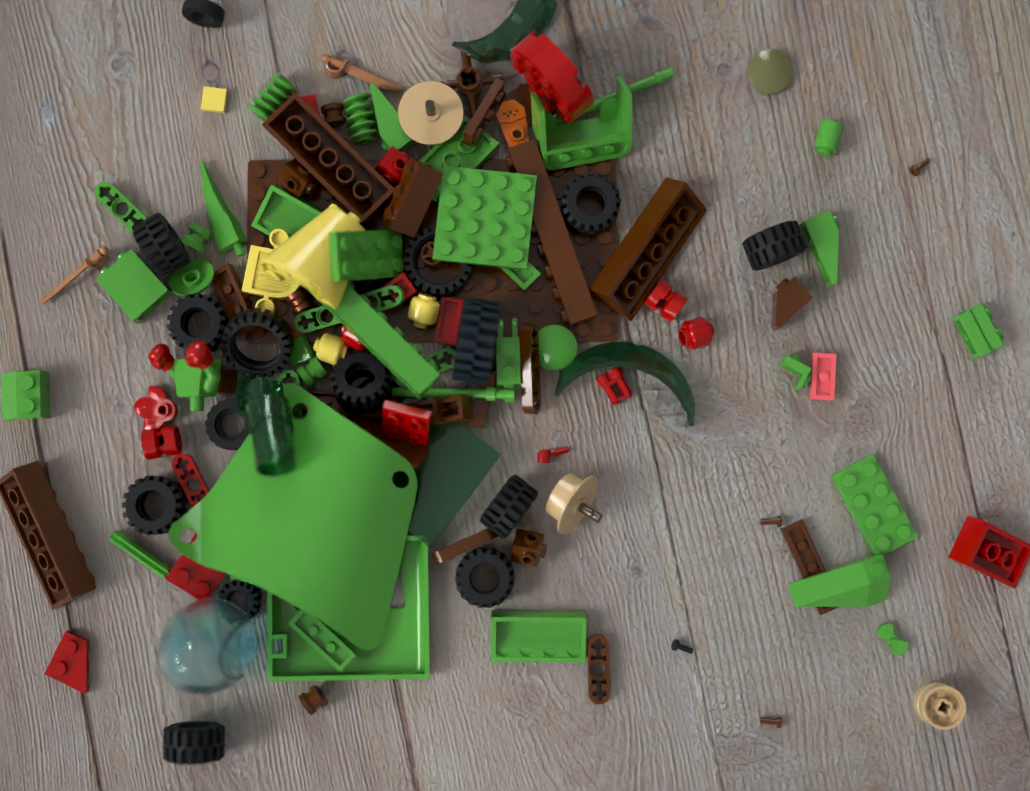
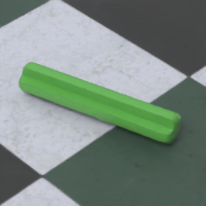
(140, 553)

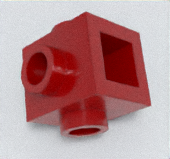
(392, 165)

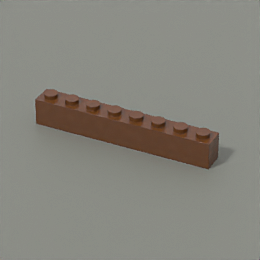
(553, 238)

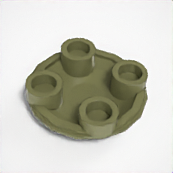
(769, 71)

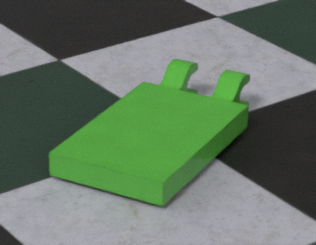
(458, 154)

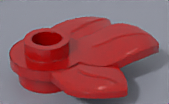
(152, 408)

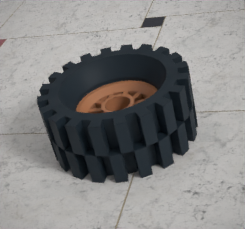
(476, 341)

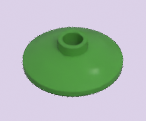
(192, 278)

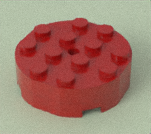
(551, 76)

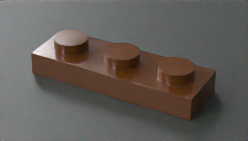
(484, 112)
(231, 295)

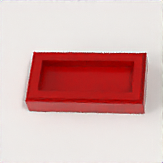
(449, 321)

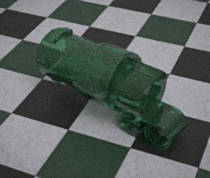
(268, 422)

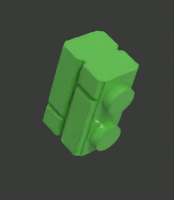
(978, 330)

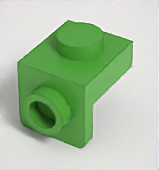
(794, 364)

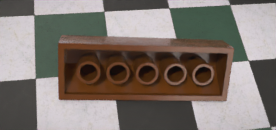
(329, 158)
(649, 248)
(45, 535)

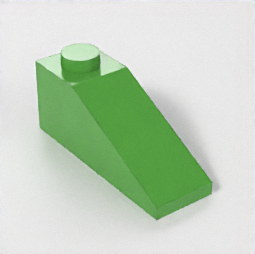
(388, 123)
(823, 240)

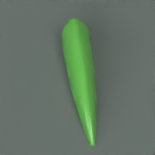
(224, 225)

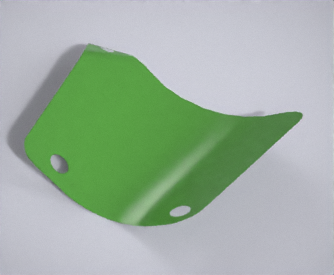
(317, 535)

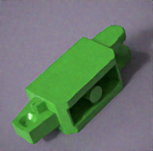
(508, 358)

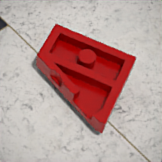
(71, 662)

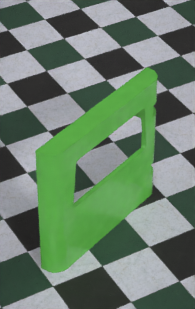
(400, 655)

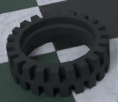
(420, 283)
(267, 321)

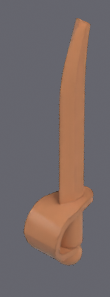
(356, 72)
(95, 261)

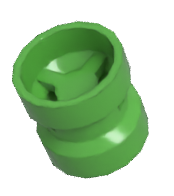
(196, 237)
(312, 372)

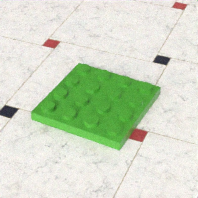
(484, 217)

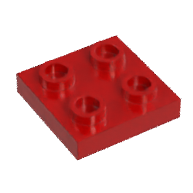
(406, 423)

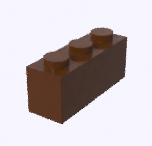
(412, 197)

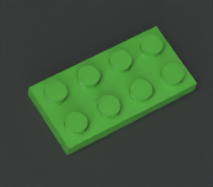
(366, 254)
(874, 506)

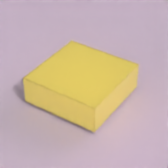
(214, 99)

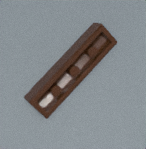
(412, 453)

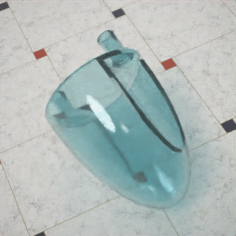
(207, 646)

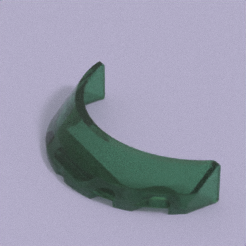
(523, 19)
(631, 356)

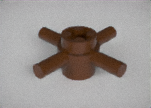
(471, 91)

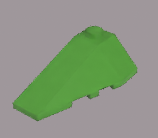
(847, 585)

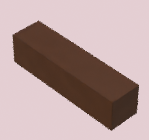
(481, 405)

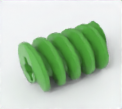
(272, 98)
(359, 119)

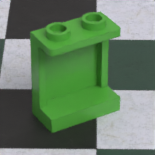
(134, 286)

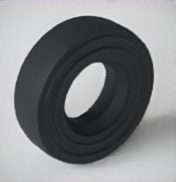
(203, 13)

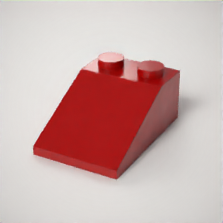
(991, 551)

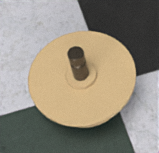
(430, 113)
(572, 501)

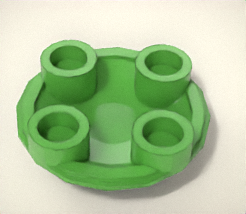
(556, 347)

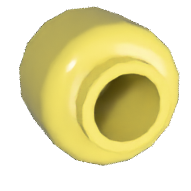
(423, 310)
(330, 348)

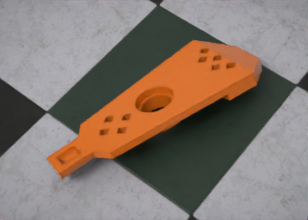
(513, 123)

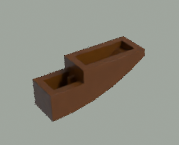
(447, 410)

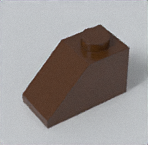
(788, 301)

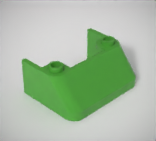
(585, 139)

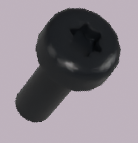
(676, 645)

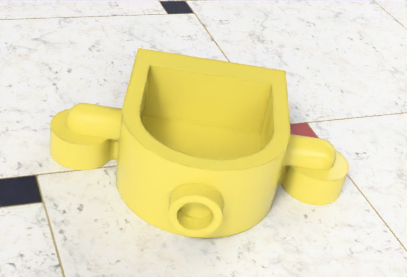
(262, 284)

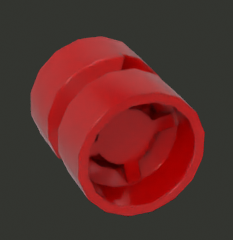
(674, 303)
(153, 444)

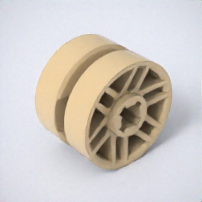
(947, 699)

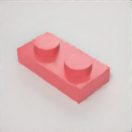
(822, 376)

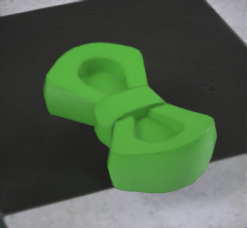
(886, 632)

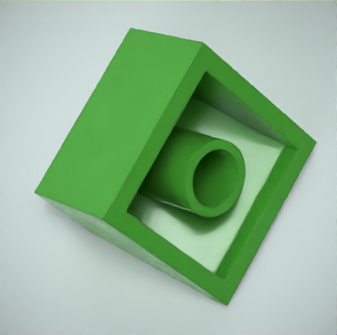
(25, 395)

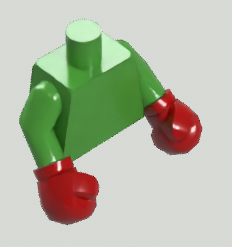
(194, 376)

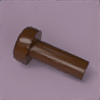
(914, 170)
(778, 521)
(778, 722)

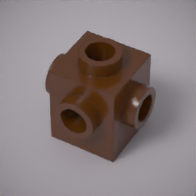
(297, 179)
(528, 547)

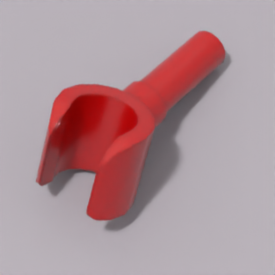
(544, 455)

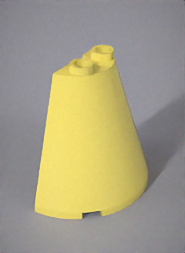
(307, 256)

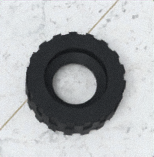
(214, 427)

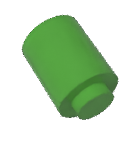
(828, 138)

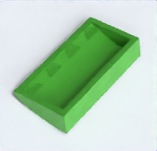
(284, 211)
(538, 636)

